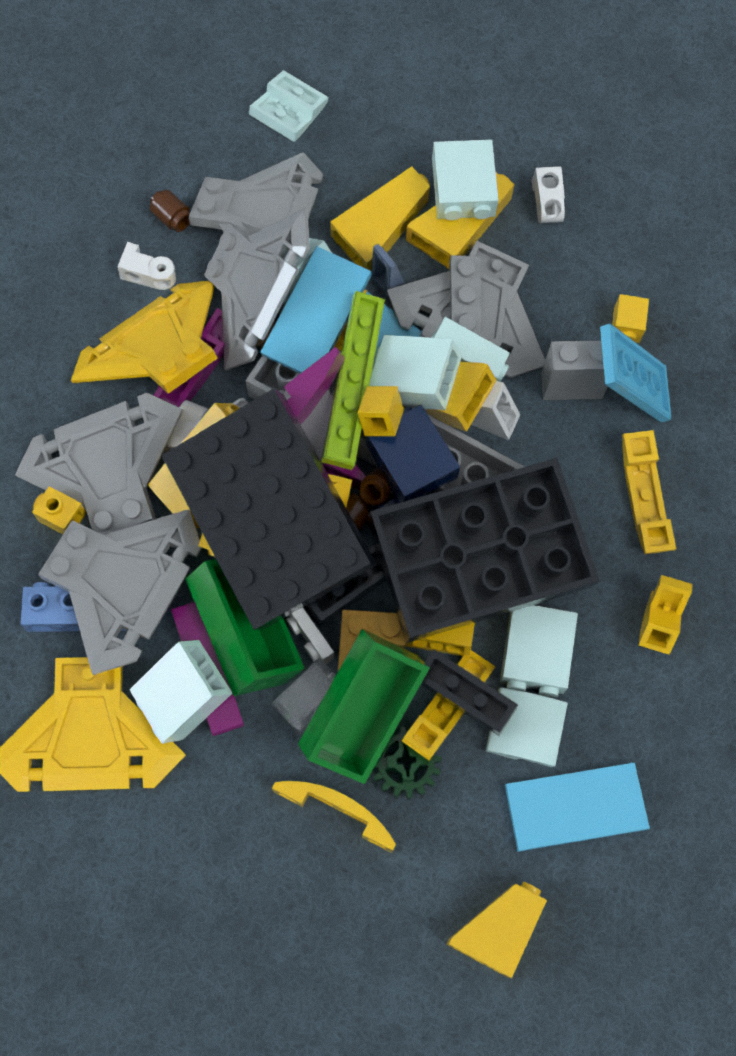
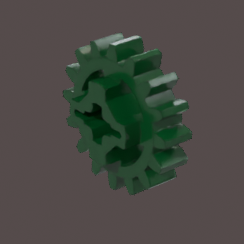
(407, 783)

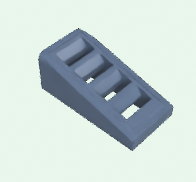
(385, 270)

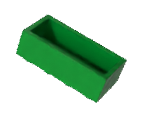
(247, 656)
(363, 706)

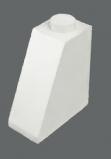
(498, 413)

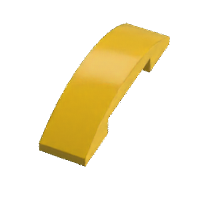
(645, 492)
(440, 716)
(299, 791)

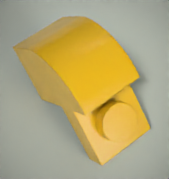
(663, 614)

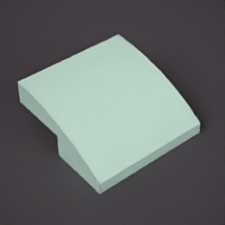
(288, 105)
(533, 729)

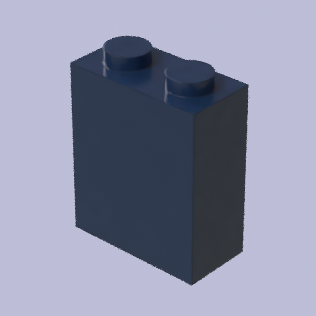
(415, 458)

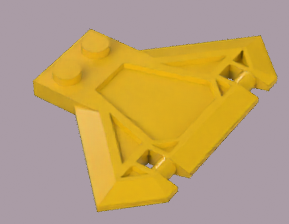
(155, 342)
(86, 737)

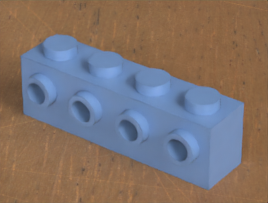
(48, 609)

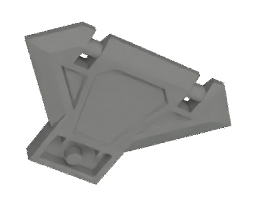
(258, 198)
(254, 280)
(501, 308)
(106, 461)
(121, 582)

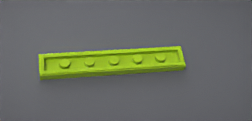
(352, 379)

